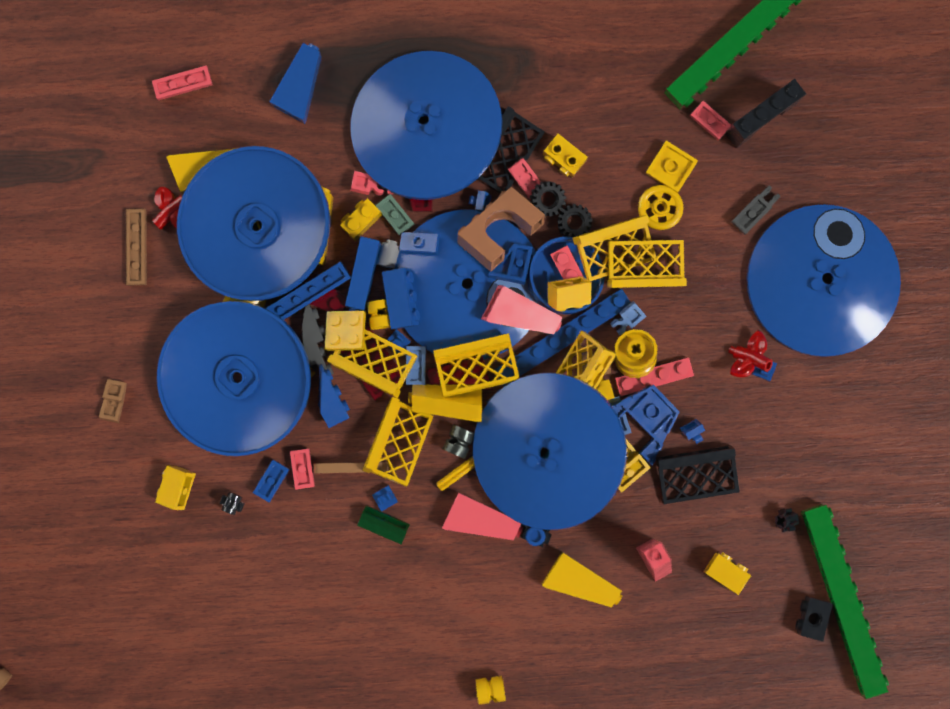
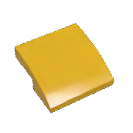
(635, 467)

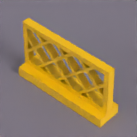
(606, 233)
(646, 280)
(474, 349)
(596, 365)
(370, 377)
(381, 441)

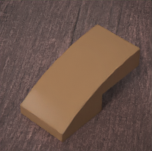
(113, 400)

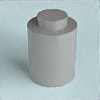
(388, 254)

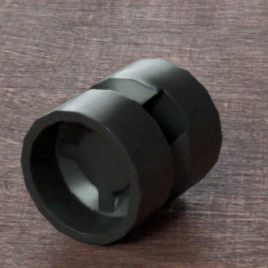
(459, 441)

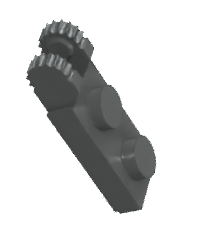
(754, 211)

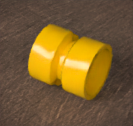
(378, 321)
(490, 690)

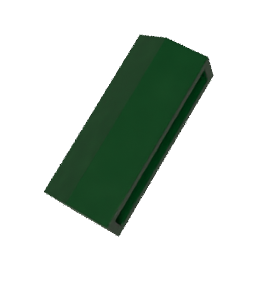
(383, 525)

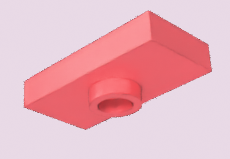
(524, 176)

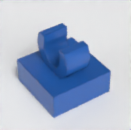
(481, 201)
(398, 339)
(764, 375)
(693, 431)
(385, 498)

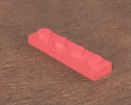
(658, 376)

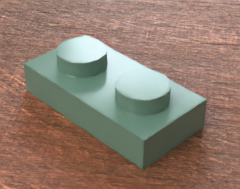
(395, 214)

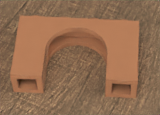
(508, 206)

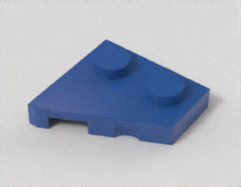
(515, 265)

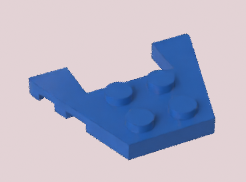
(653, 414)

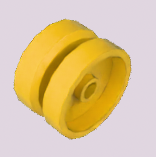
(635, 353)

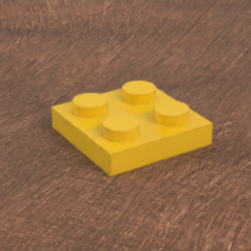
(671, 166)
(345, 330)

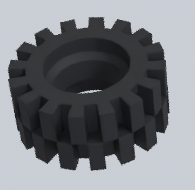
(558, 194)
(574, 210)

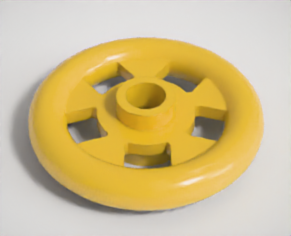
(675, 200)

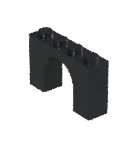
(758, 117)

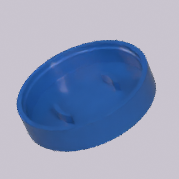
(543, 270)

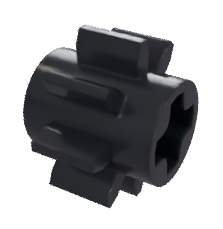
(231, 503)
(786, 520)

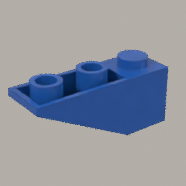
(329, 401)

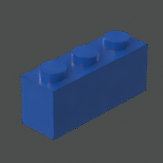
(401, 298)

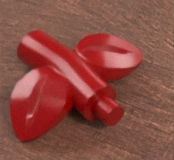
(169, 207)
(751, 356)

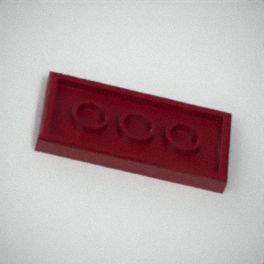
(378, 368)

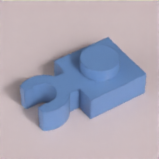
(630, 315)

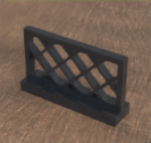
(507, 117)
(694, 458)

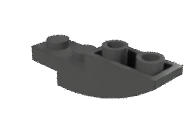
(312, 337)

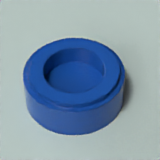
(535, 536)

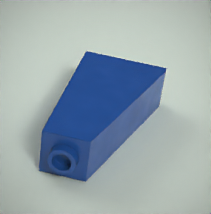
(297, 86)
(363, 274)

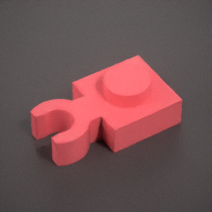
(363, 183)

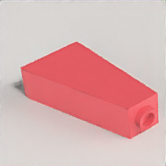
(518, 311)
(479, 519)
(655, 558)

